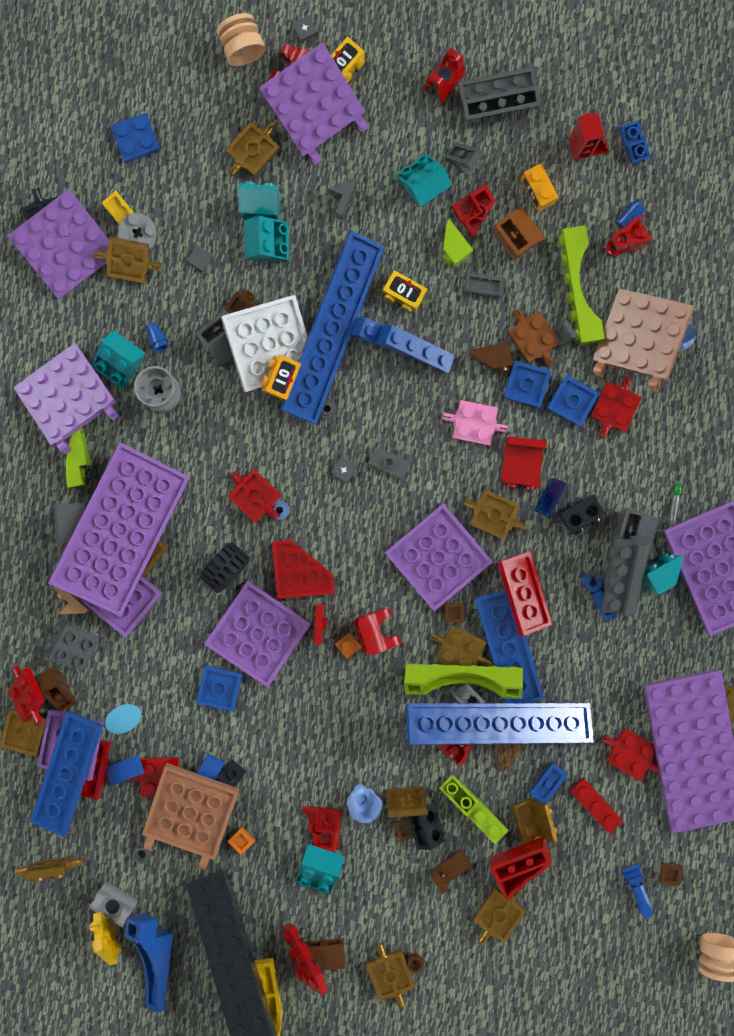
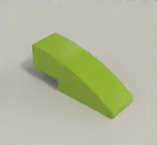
(77, 460)

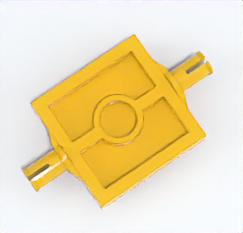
(105, 939)

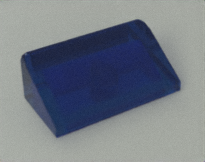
(550, 497)

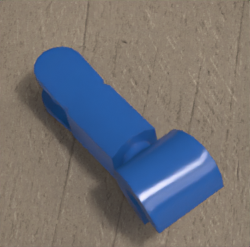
(597, 594)
(634, 879)

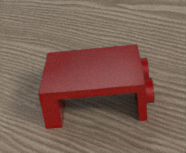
(522, 462)

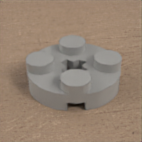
(137, 221)

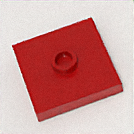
(320, 623)

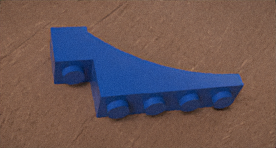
(403, 343)
(155, 950)

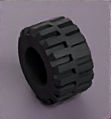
(224, 567)

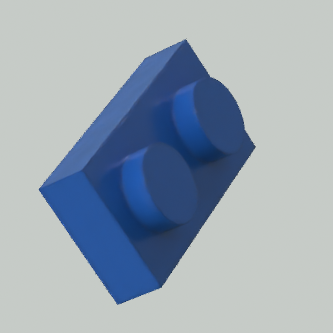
(548, 783)

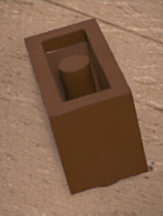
(493, 357)
(56, 689)
(328, 953)

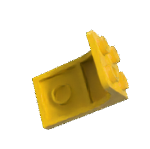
(270, 985)

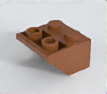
(517, 233)

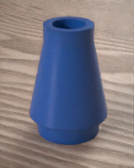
(631, 212)
(157, 340)

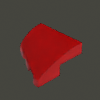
(474, 208)
(324, 825)

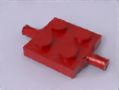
(616, 407)
(254, 496)
(26, 695)
(631, 754)
(153, 770)

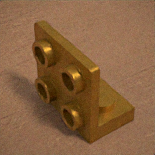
(534, 820)

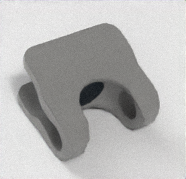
(113, 903)

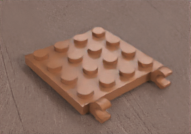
(643, 336)
(190, 813)

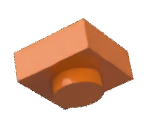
(348, 645)
(241, 840)

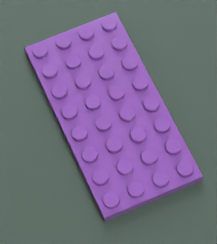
(119, 529)
(693, 749)

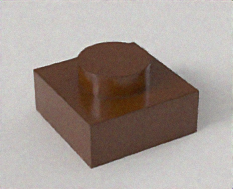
(454, 612)
(403, 829)
(670, 873)

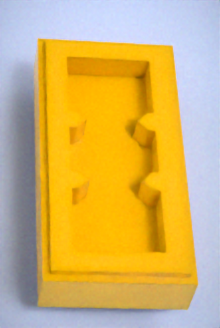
(117, 207)

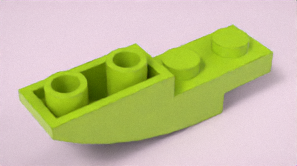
(474, 809)

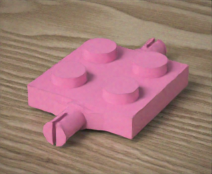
(475, 422)

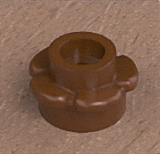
(415, 968)

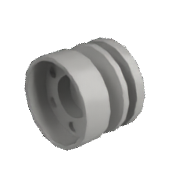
(151, 380)

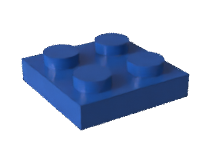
(135, 138)
(527, 384)
(573, 401)
(219, 688)

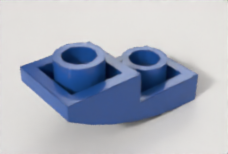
(633, 140)
(210, 767)
(124, 770)

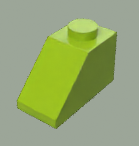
(454, 246)

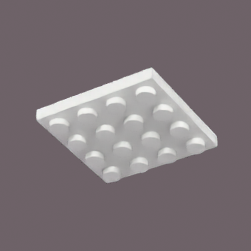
(261, 334)

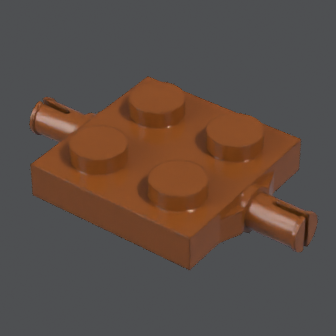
(533, 337)

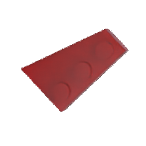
(588, 137)
(519, 865)

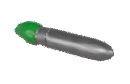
(674, 504)

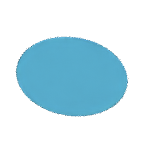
(123, 719)

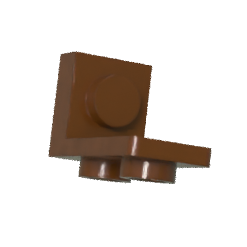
(450, 870)

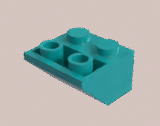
(424, 179)
(258, 200)
(266, 239)
(117, 359)
(662, 574)
(319, 869)

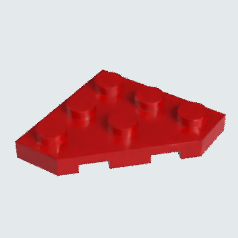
(298, 572)
(306, 969)

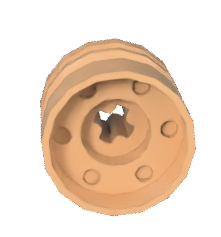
(240, 39)
(718, 957)

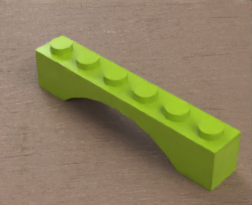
(587, 324)
(502, 680)

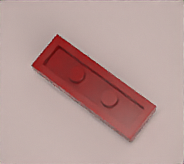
(93, 788)
(596, 805)

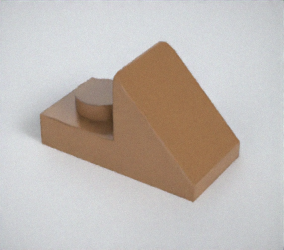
(74, 603)

